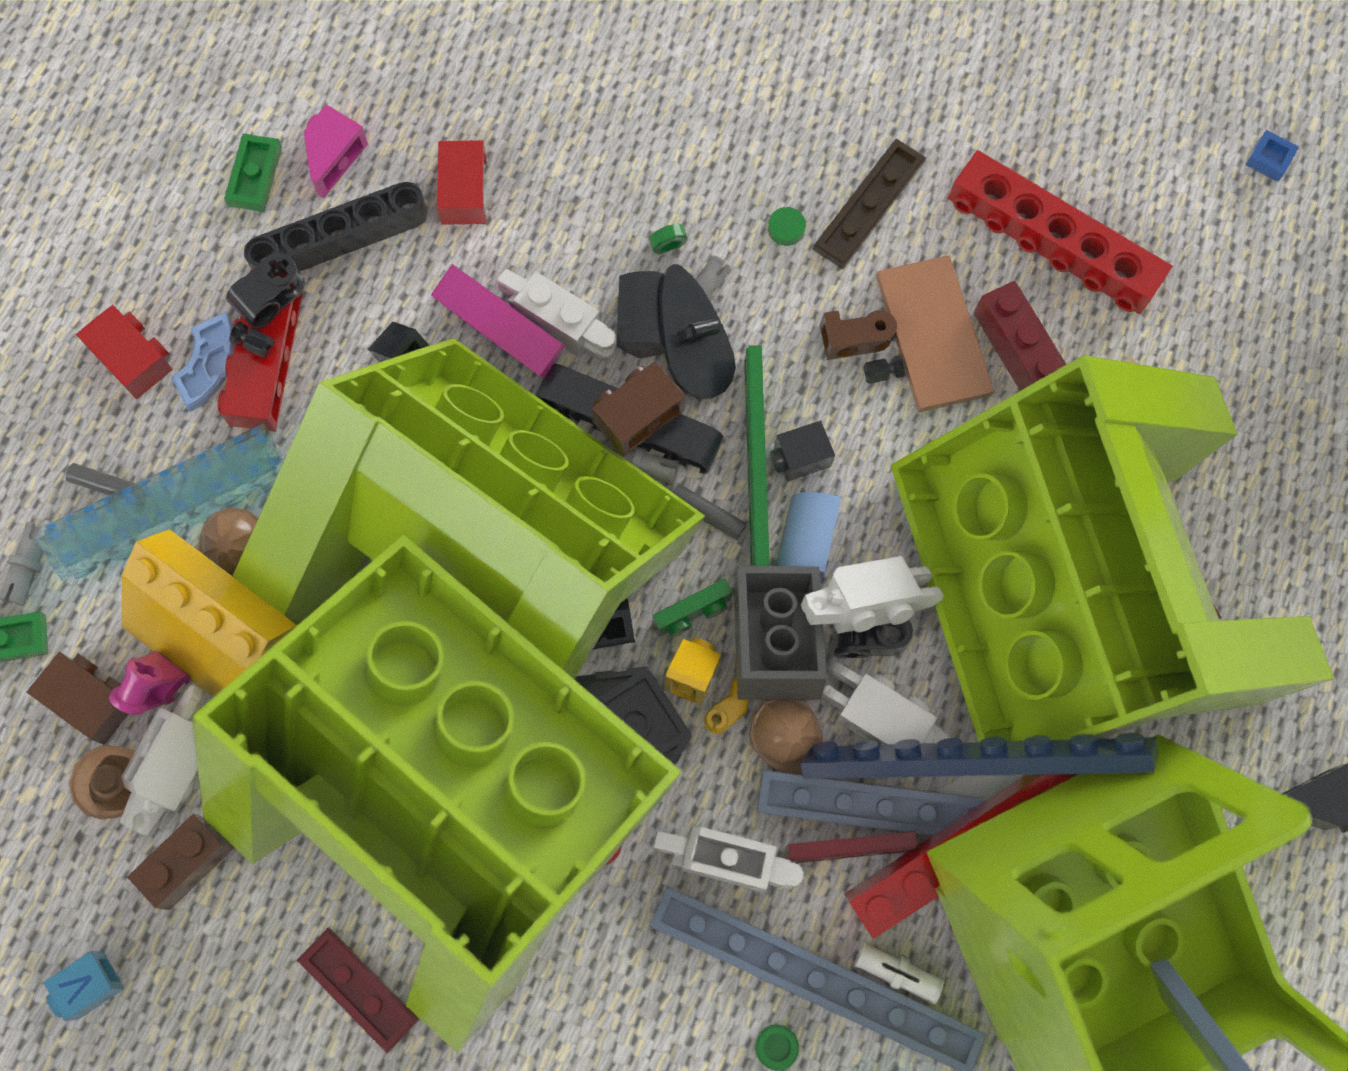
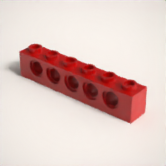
(1078, 232)

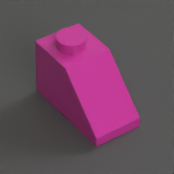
(331, 147)

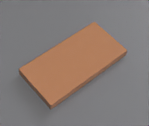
(934, 334)

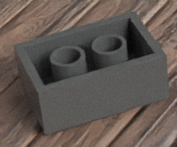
(775, 644)

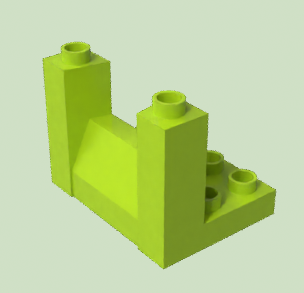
(478, 480)
(1071, 564)
(432, 770)

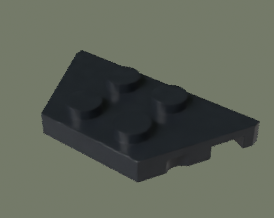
(642, 706)

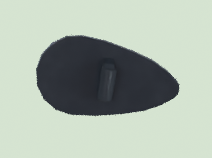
(693, 337)

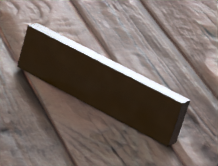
(869, 204)

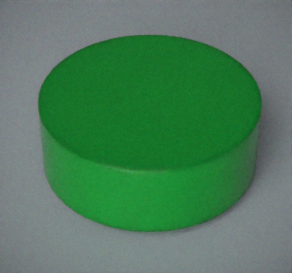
(786, 226)
(668, 238)
(776, 1047)

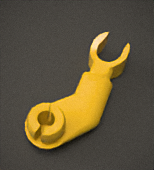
(727, 711)

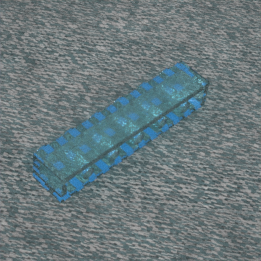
(161, 503)

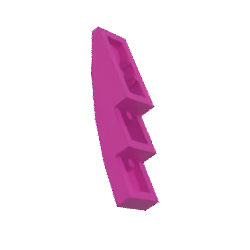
(498, 321)

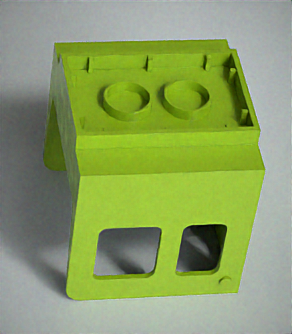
(1101, 880)

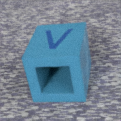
(82, 986)

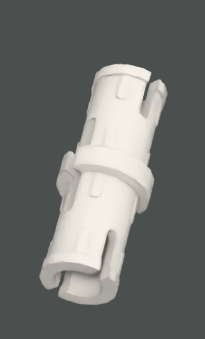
(926, 985)

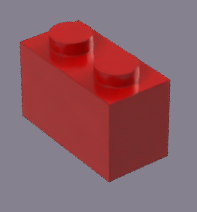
(125, 351)

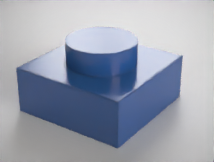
(1272, 155)

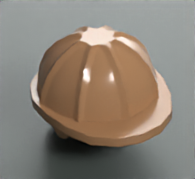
(226, 537)
(784, 733)
(93, 779)

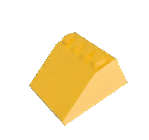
(196, 612)

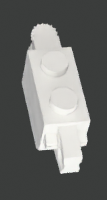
(559, 314)
(871, 595)
(879, 711)
(162, 765)
(729, 858)

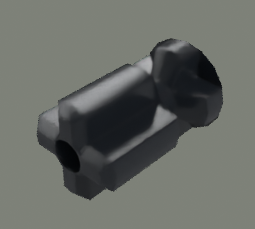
(253, 340)
(880, 370)

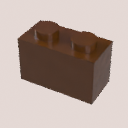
(638, 407)
(79, 696)
(180, 863)

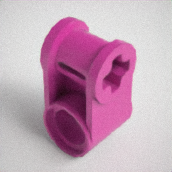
(148, 684)

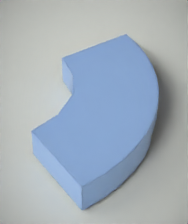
(206, 367)

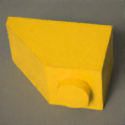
(692, 670)

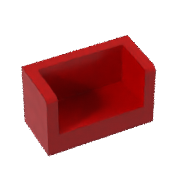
(461, 182)

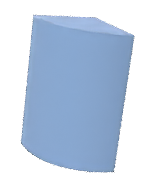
(809, 530)

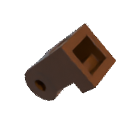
(856, 335)

